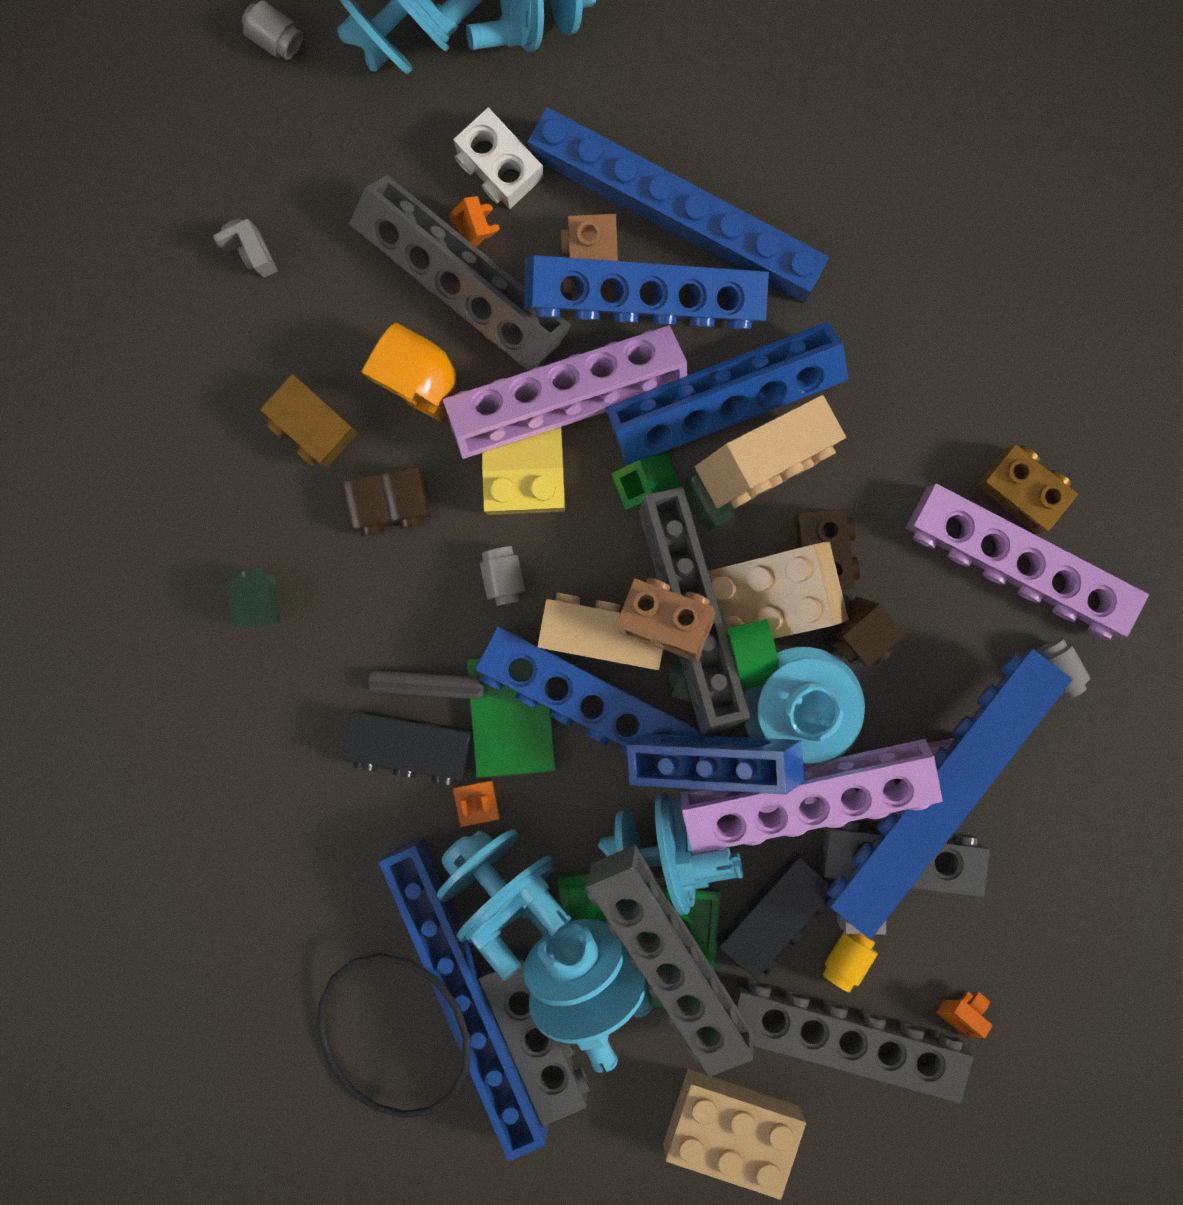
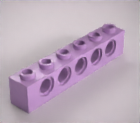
(550, 401)
(1119, 601)
(828, 781)

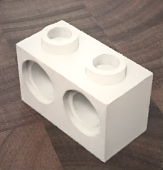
(505, 155)

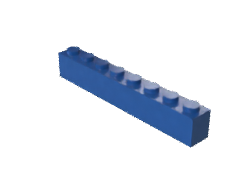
(675, 204)
(965, 773)
(434, 931)

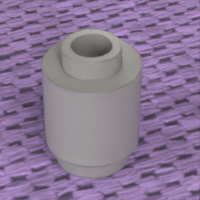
(272, 30)
(502, 575)
(1067, 660)

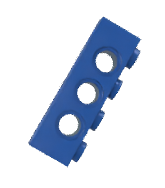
(716, 763)

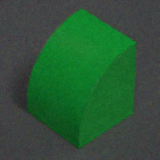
(644, 478)
(753, 652)

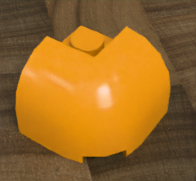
(413, 370)

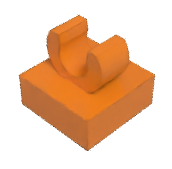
(470, 220)
(476, 803)
(966, 1015)

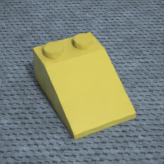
(525, 476)

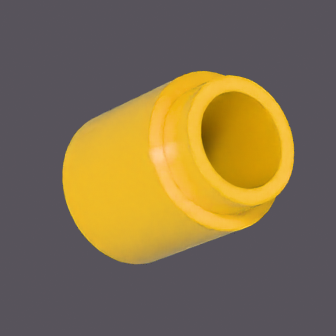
(849, 961)

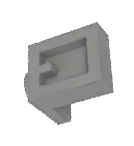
(253, 252)

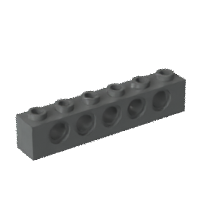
(456, 272)
(681, 565)
(670, 961)
(942, 1077)

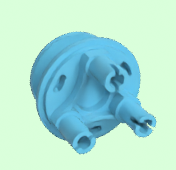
(524, 23)
(372, 36)
(808, 700)
(674, 853)
(525, 896)
(584, 988)

